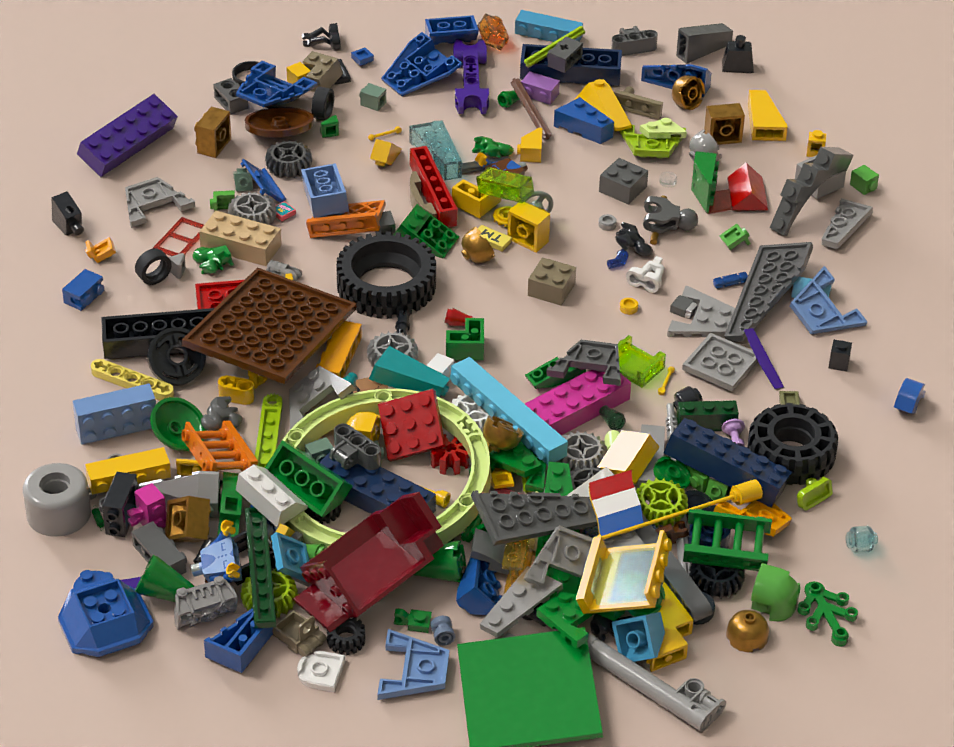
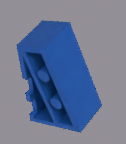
(584, 119)
(238, 643)

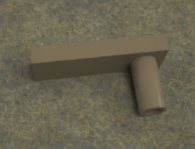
(639, 104)

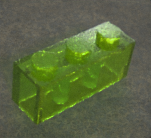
(505, 185)

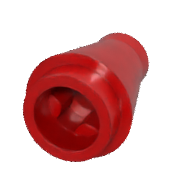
(455, 317)

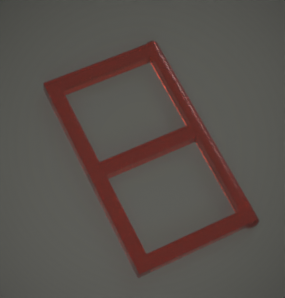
(191, 242)

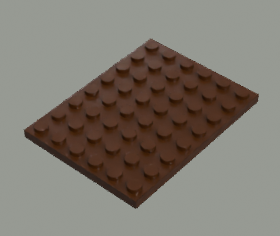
(269, 325)

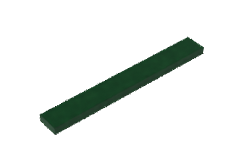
(260, 569)

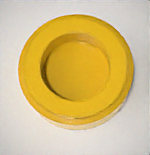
(628, 306)

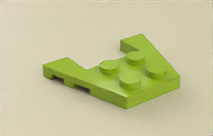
(644, 147)

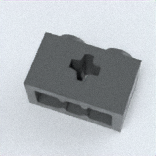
(565, 54)

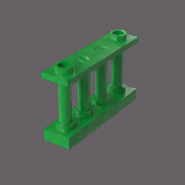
(721, 556)

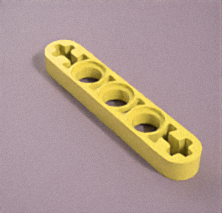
(103, 369)

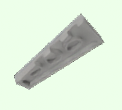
(847, 220)
(517, 602)

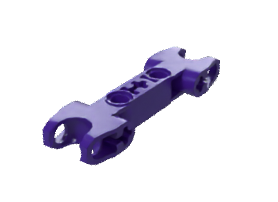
(471, 94)

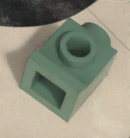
(318, 449)

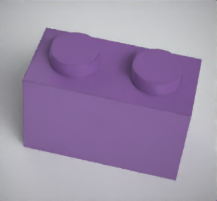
(541, 87)

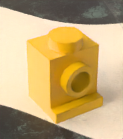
(815, 141)

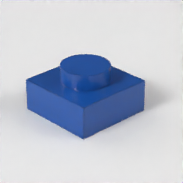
(362, 56)

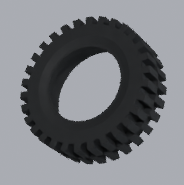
(386, 252)

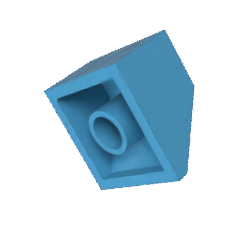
(639, 636)

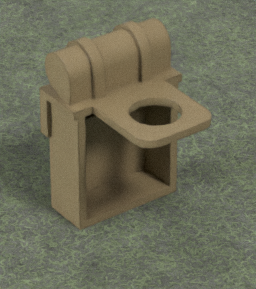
(299, 633)

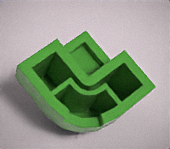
(775, 593)

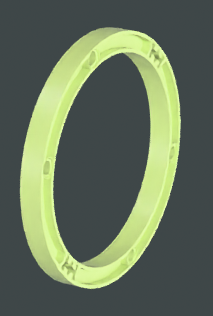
(453, 420)

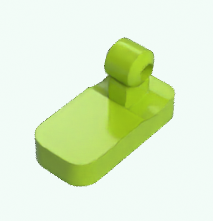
(814, 492)

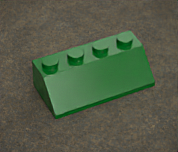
(308, 478)

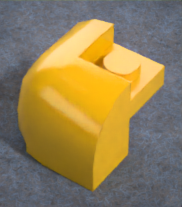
(366, 423)

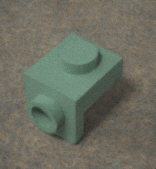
(242, 179)

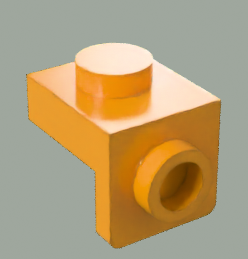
(101, 250)

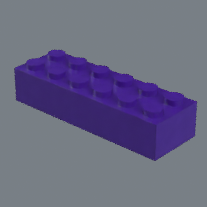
(127, 135)

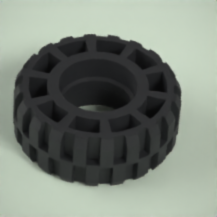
(797, 425)

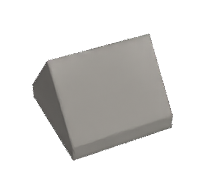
(178, 265)

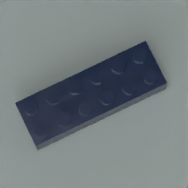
(592, 66)
(725, 460)
(376, 488)

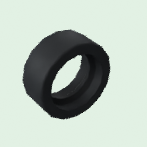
(322, 103)
(159, 273)

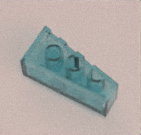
(440, 146)

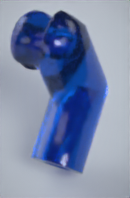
(620, 259)

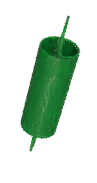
(98, 517)

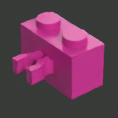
(149, 507)

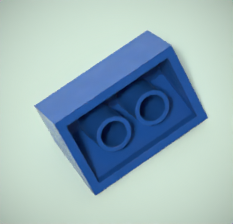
(451, 28)

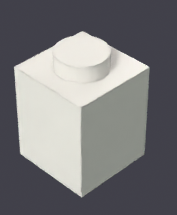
(441, 364)

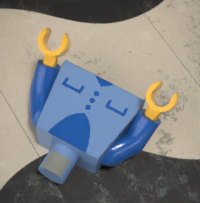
(220, 557)

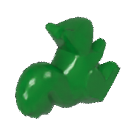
(491, 148)
(212, 258)

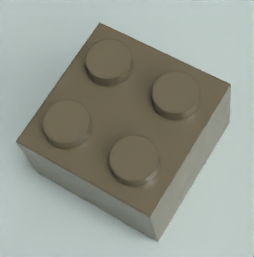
(551, 281)

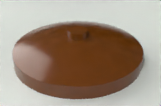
(279, 122)

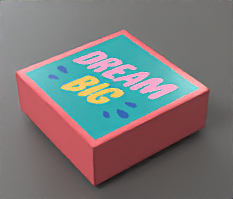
(284, 211)

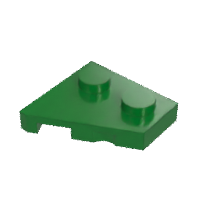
(517, 460)

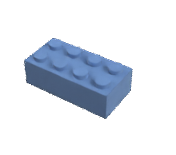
(325, 190)
(113, 413)

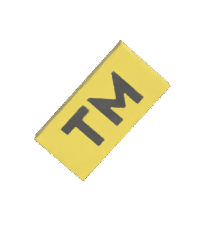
(496, 239)

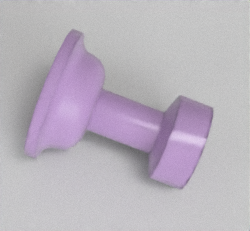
(734, 428)

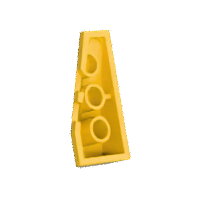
(602, 97)

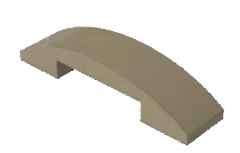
(415, 195)

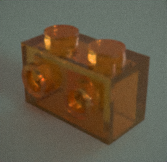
(493, 31)

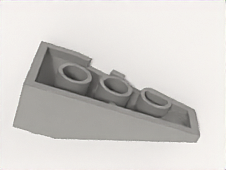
(200, 484)

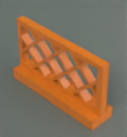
(355, 222)

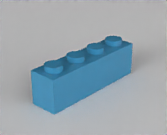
(544, 26)

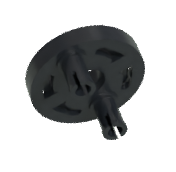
(160, 361)

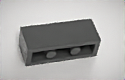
(152, 540)

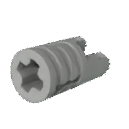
(282, 269)

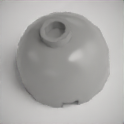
(703, 143)

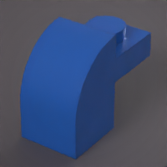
(909, 395)

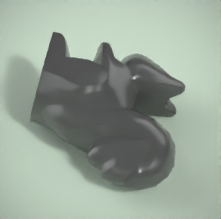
(219, 412)

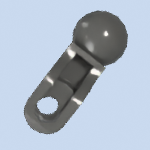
(667, 216)

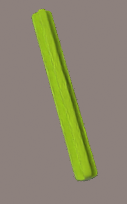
(540, 55)

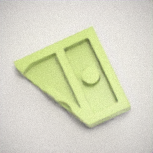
(662, 129)

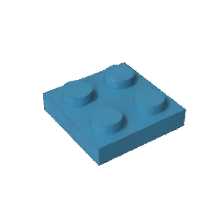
(289, 555)

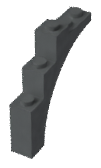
(797, 191)

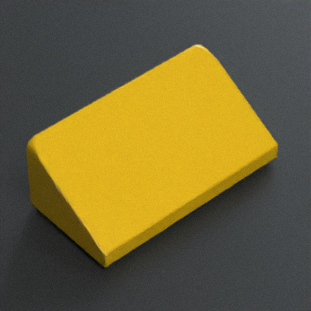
(186, 467)

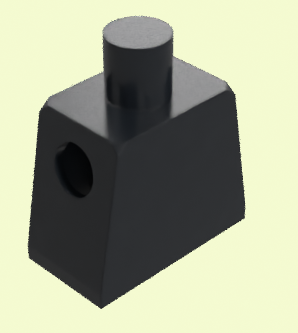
(738, 56)
(66, 214)

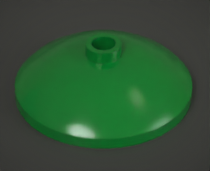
(173, 414)

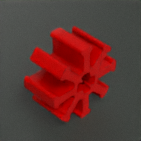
(451, 456)

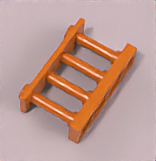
(230, 440)

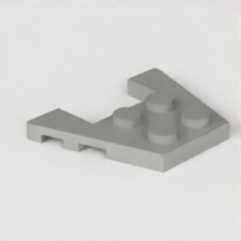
(152, 194)
(710, 316)
(313, 389)
(563, 551)

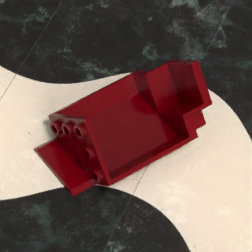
(369, 561)

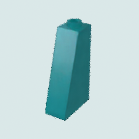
(404, 372)

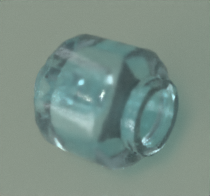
(861, 539)

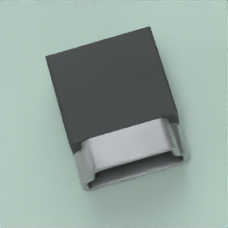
(683, 307)

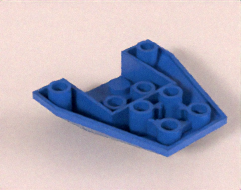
(419, 66)

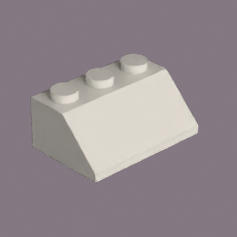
(269, 495)

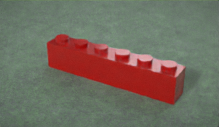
(433, 185)

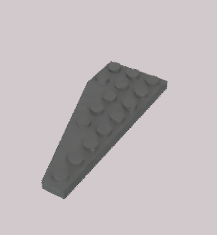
(769, 278)

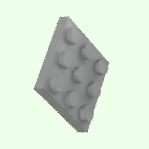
(720, 362)

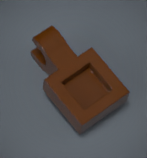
(678, 531)

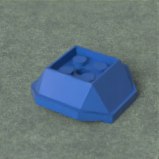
(104, 617)

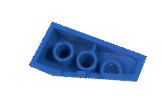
(667, 74)
(478, 588)

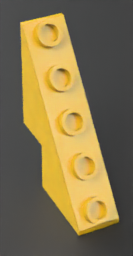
(677, 625)

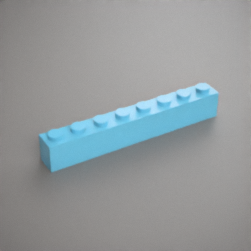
(501, 403)

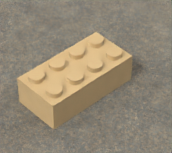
(243, 237)

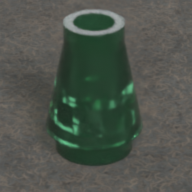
(613, 418)

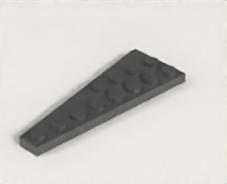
(533, 515)

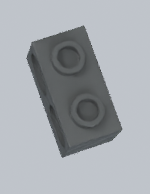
(225, 94)

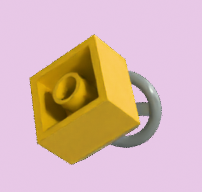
(531, 222)

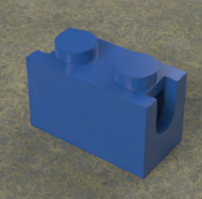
(83, 289)

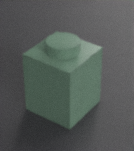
(373, 97)

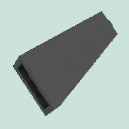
(701, 40)

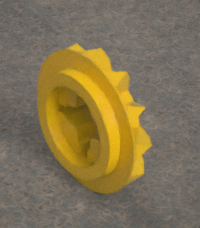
(499, 215)

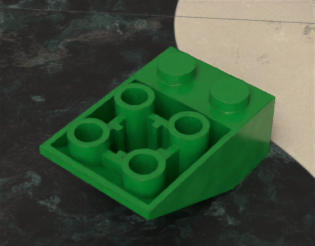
(705, 178)
(429, 230)

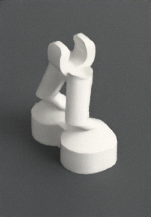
(645, 278)

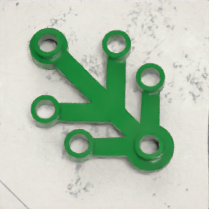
(816, 592)

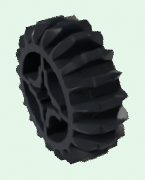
(725, 583)

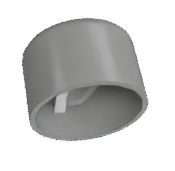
(60, 512)

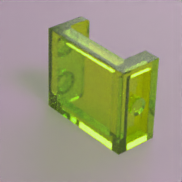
(637, 364)

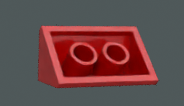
(747, 189)

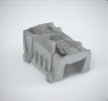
(204, 602)

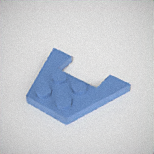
(818, 311)
(423, 668)

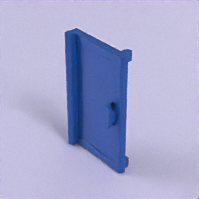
(264, 181)

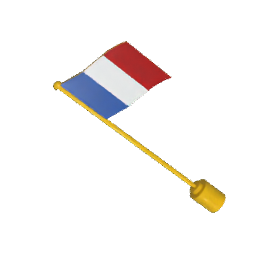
(620, 509)

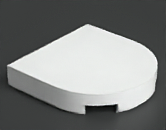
(321, 670)

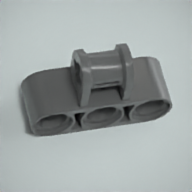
(634, 41)
(354, 449)

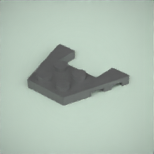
(593, 356)

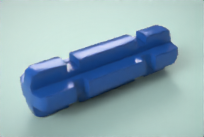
(730, 280)

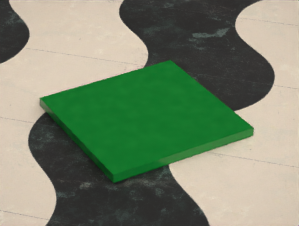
(528, 691)

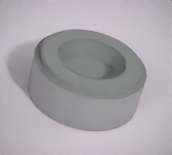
(607, 222)

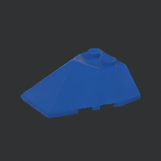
(267, 90)

